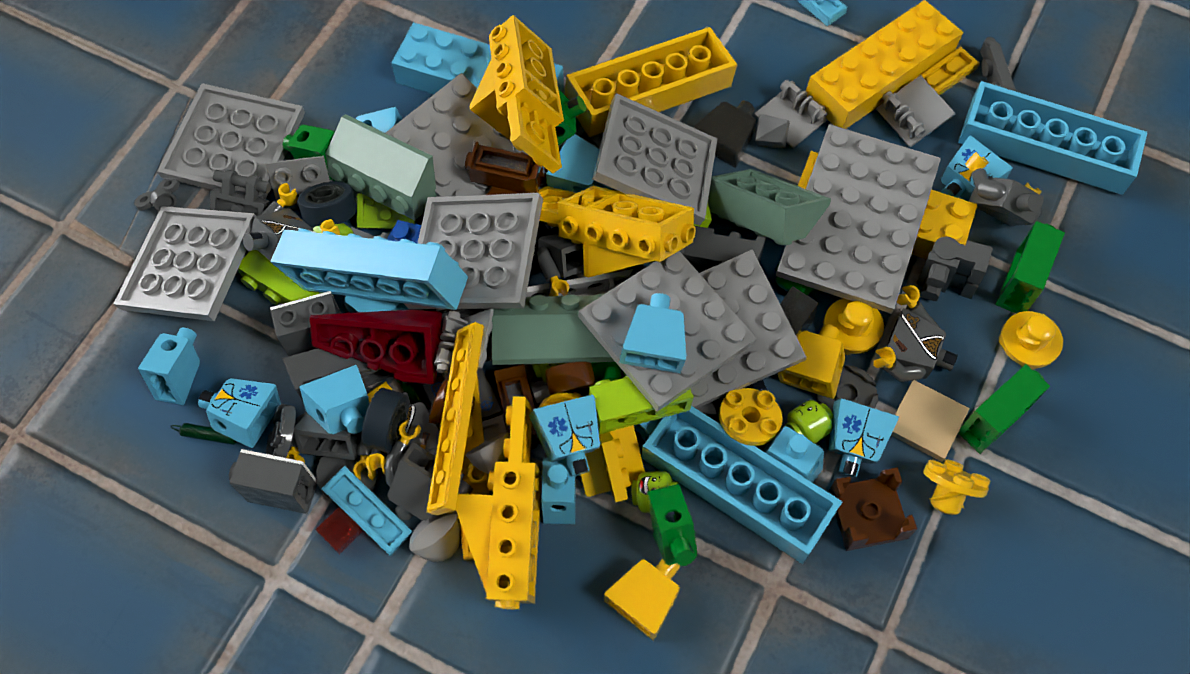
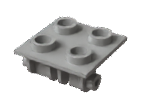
(914, 110)
(802, 112)
(298, 173)
(450, 326)

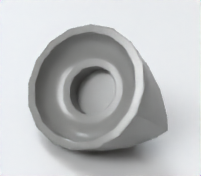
(488, 453)
(436, 537)

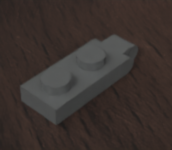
(994, 65)

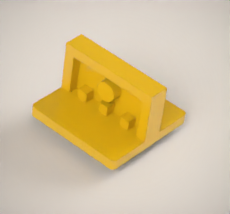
(613, 464)

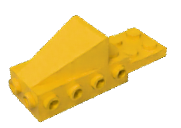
(522, 93)
(617, 226)
(507, 518)

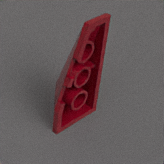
(388, 340)

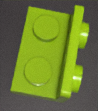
(376, 215)

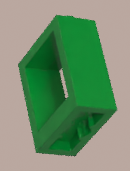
(1030, 268)
(1003, 408)

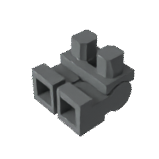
(953, 266)

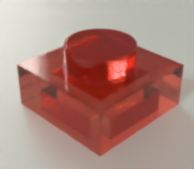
(339, 530)

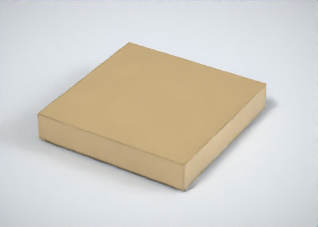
(928, 420)

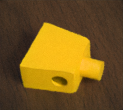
(823, 363)
(645, 595)

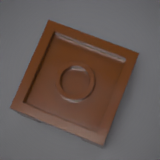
(871, 511)

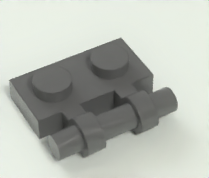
(226, 198)

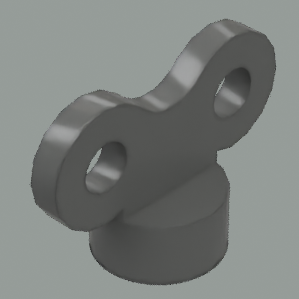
(159, 197)

